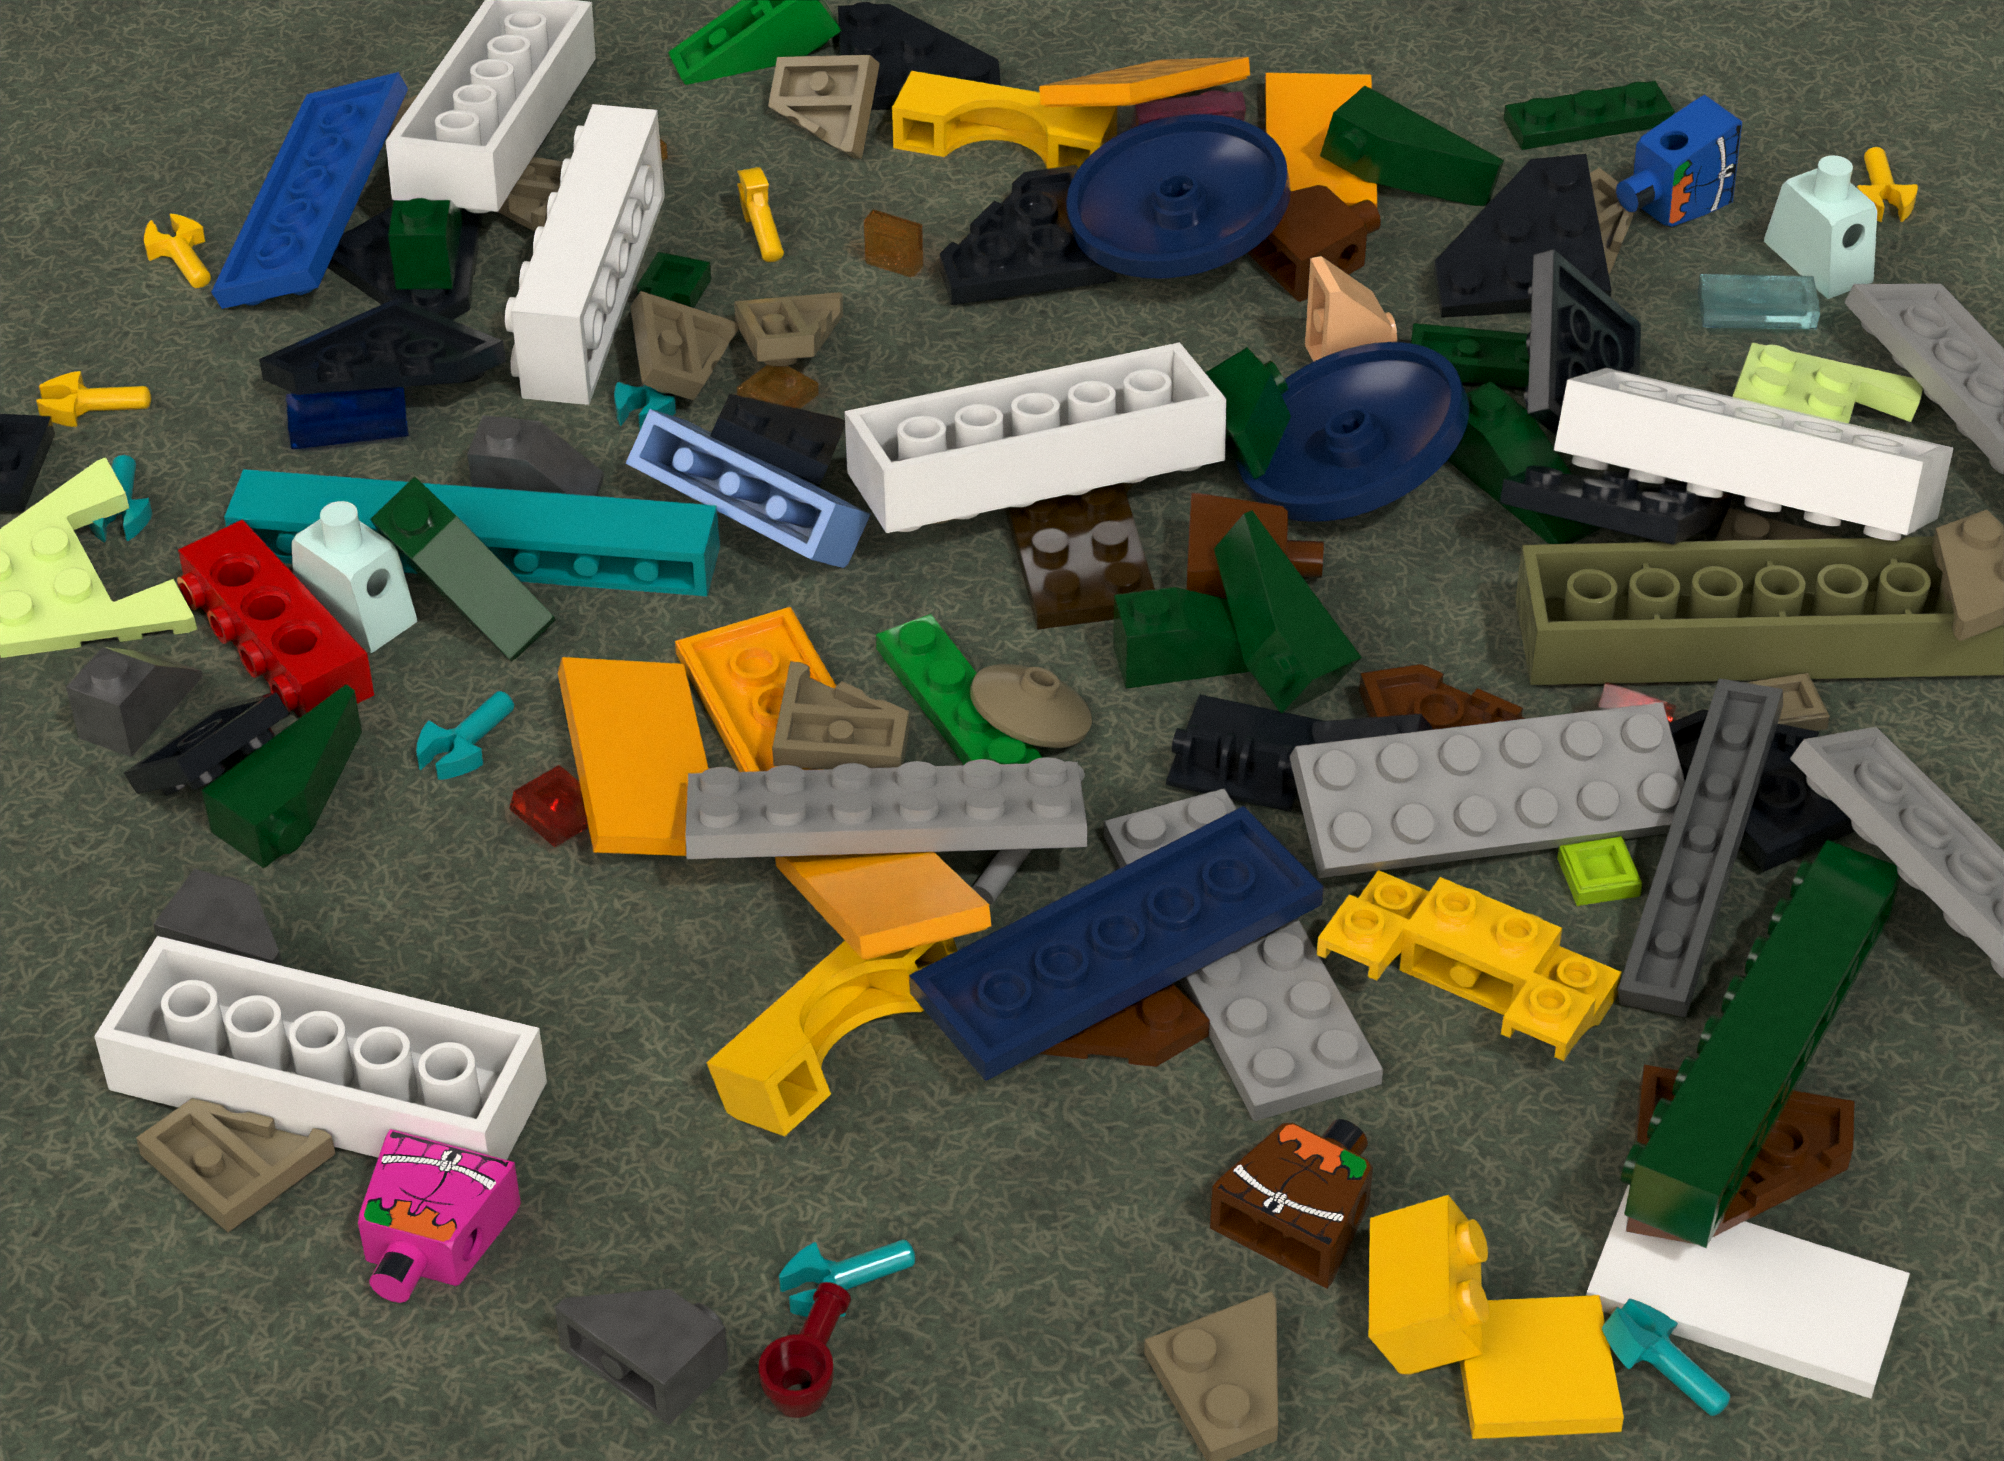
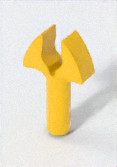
(1883, 186)
(755, 208)
(179, 248)
(67, 398)

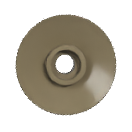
(1030, 705)

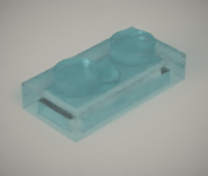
(1758, 301)

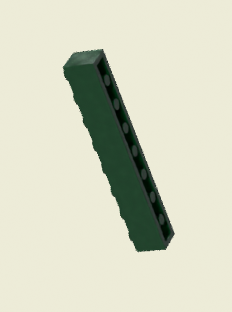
(1760, 1046)

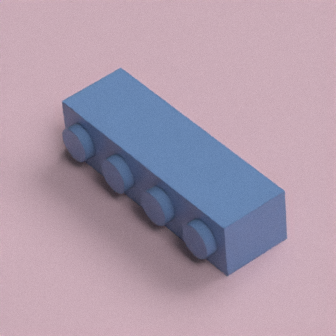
(748, 489)

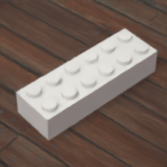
(491, 102)
(586, 255)
(1034, 437)
(1754, 452)
(318, 1053)

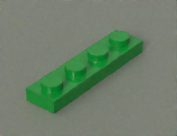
(941, 684)

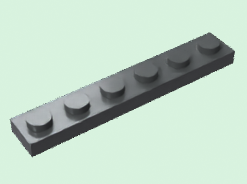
(1701, 848)

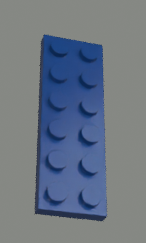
(310, 192)

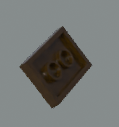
(1078, 555)

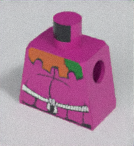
(432, 1212)

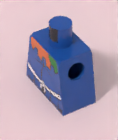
(1685, 165)

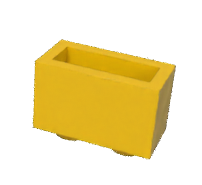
(1426, 1285)

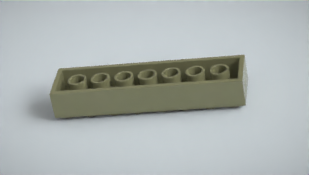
(1742, 612)

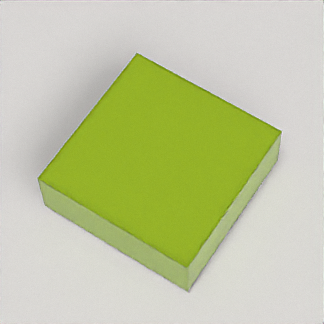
(1599, 871)

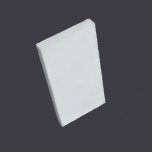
(1761, 1298)

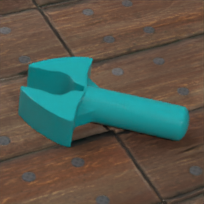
(631, 397)
(139, 509)
(462, 739)
(812, 1267)
(1643, 1333)

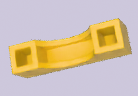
(946, 112)
(774, 1065)

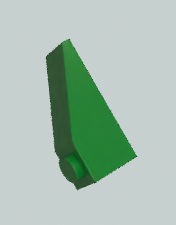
(753, 37)

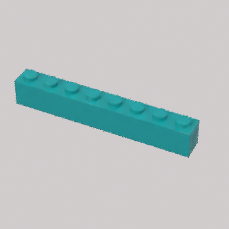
(531, 532)

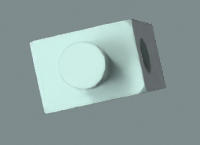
(1825, 227)
(354, 575)

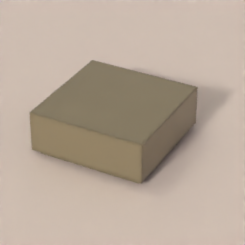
(1800, 702)

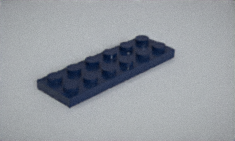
(1114, 942)

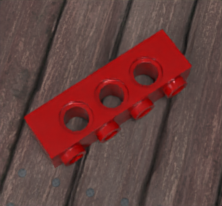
(271, 619)

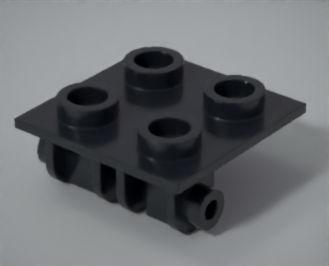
(1240, 751)

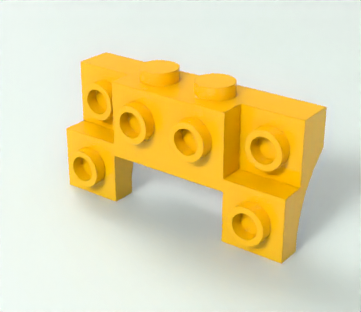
(1476, 952)

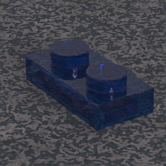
(346, 417)

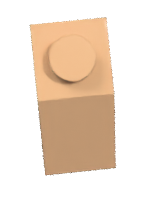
(1342, 312)

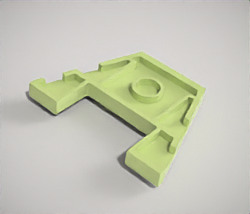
(1822, 385)
(50, 586)

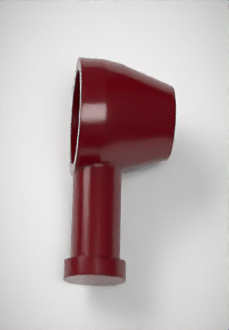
(804, 1356)

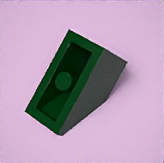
(424, 243)
(1253, 408)

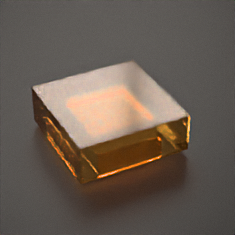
(893, 243)
(780, 386)

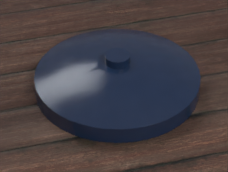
(1178, 196)
(1362, 431)

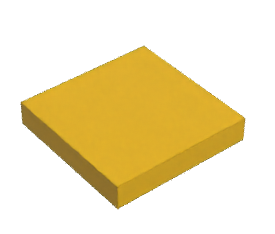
(1542, 1370)

